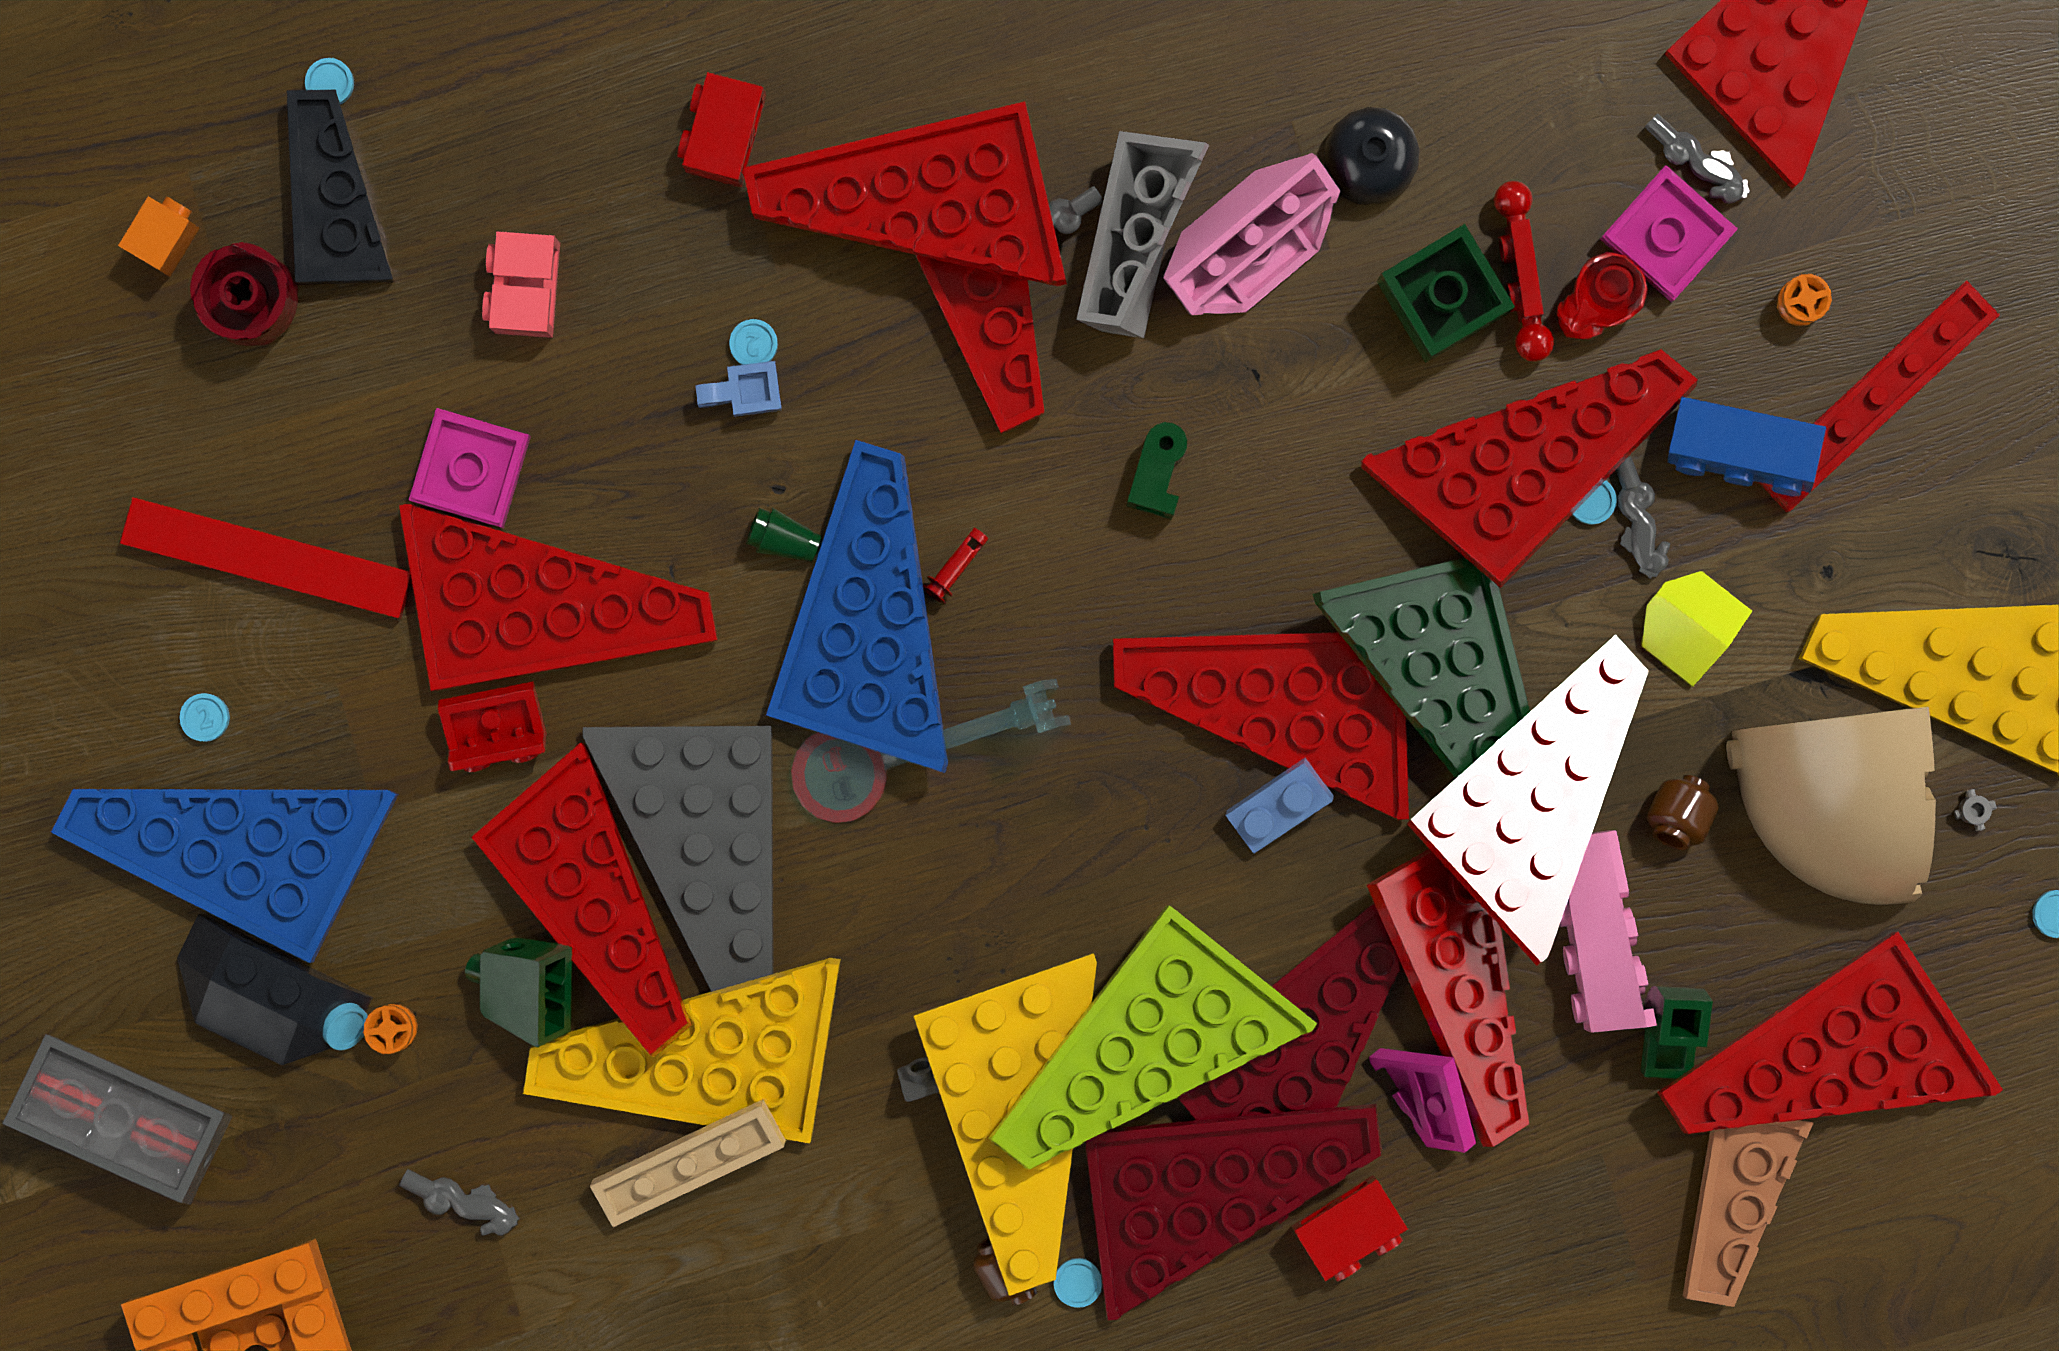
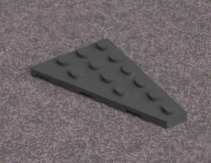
(706, 831)

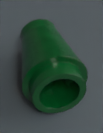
(782, 536)

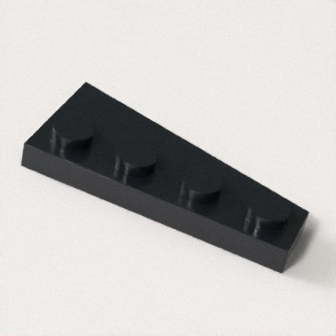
(330, 206)

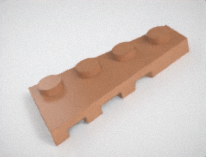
(1735, 1203)

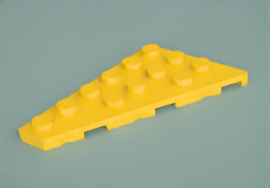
(742, 1048)
(982, 1062)

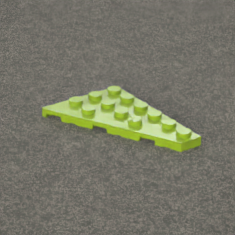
(1156, 1029)

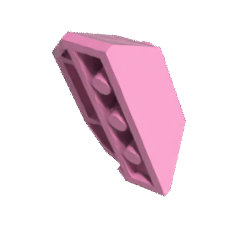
(1253, 237)

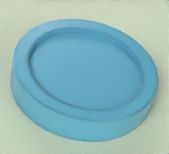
(329, 75)
(753, 342)
(1597, 506)
(204, 717)
(2046, 913)
(344, 1026)
(1078, 1282)

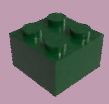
(1445, 293)

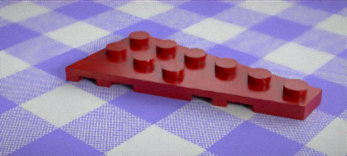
(995, 334)
(576, 877)
(1460, 981)

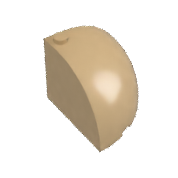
(1844, 801)

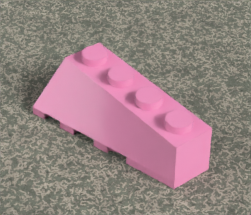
(1601, 943)

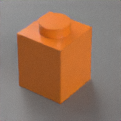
(160, 234)

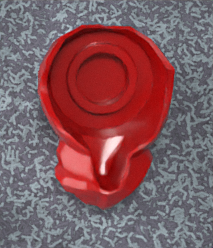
(1604, 296)

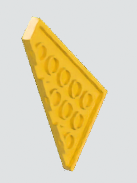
(1973, 667)

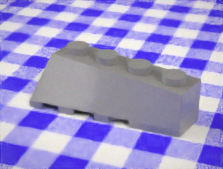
(1137, 212)

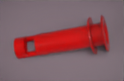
(954, 567)

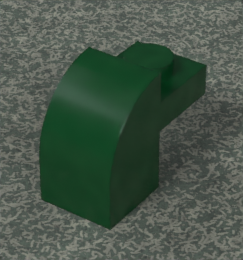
(1681, 1026)

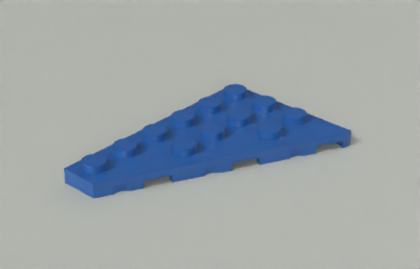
(863, 635)
(247, 856)

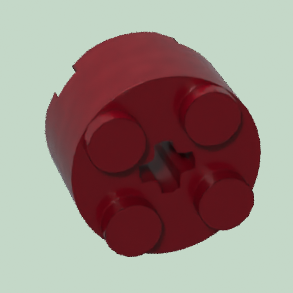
(244, 267)

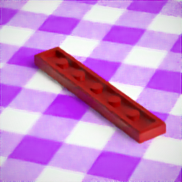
(1896, 380)
(266, 558)

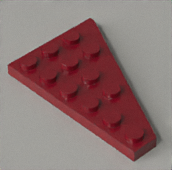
(1343, 992)
(1193, 1189)

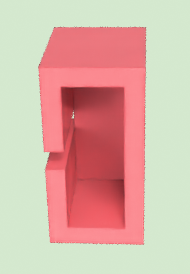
(523, 284)

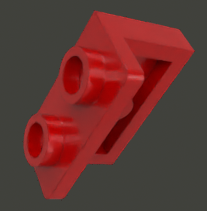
(493, 727)

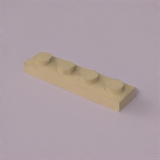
(688, 1163)

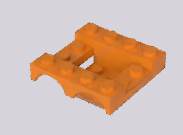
(264, 1302)

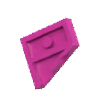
(1429, 1096)

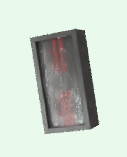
(117, 1119)

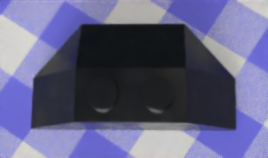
(258, 993)

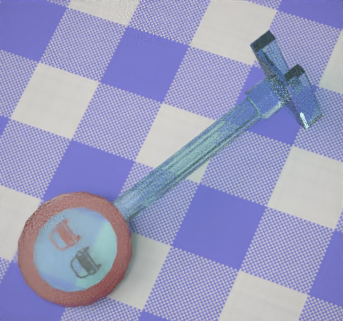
(847, 780)

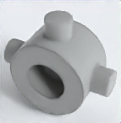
(1975, 810)

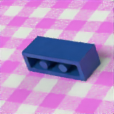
(1746, 446)

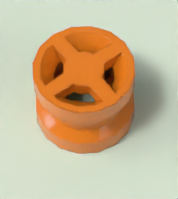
(1813, 296)
(381, 1030)

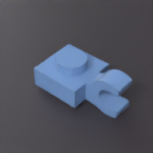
(749, 389)

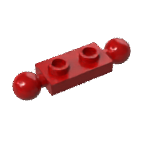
(1516, 248)

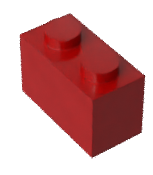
(722, 129)
(1350, 1229)

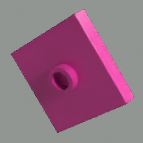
(1669, 233)
(469, 468)

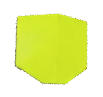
(1691, 624)

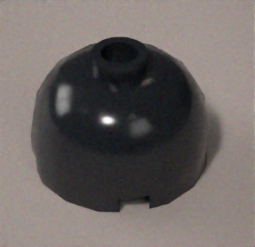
(1371, 155)

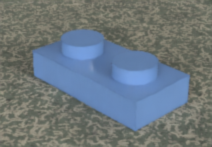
(1279, 805)

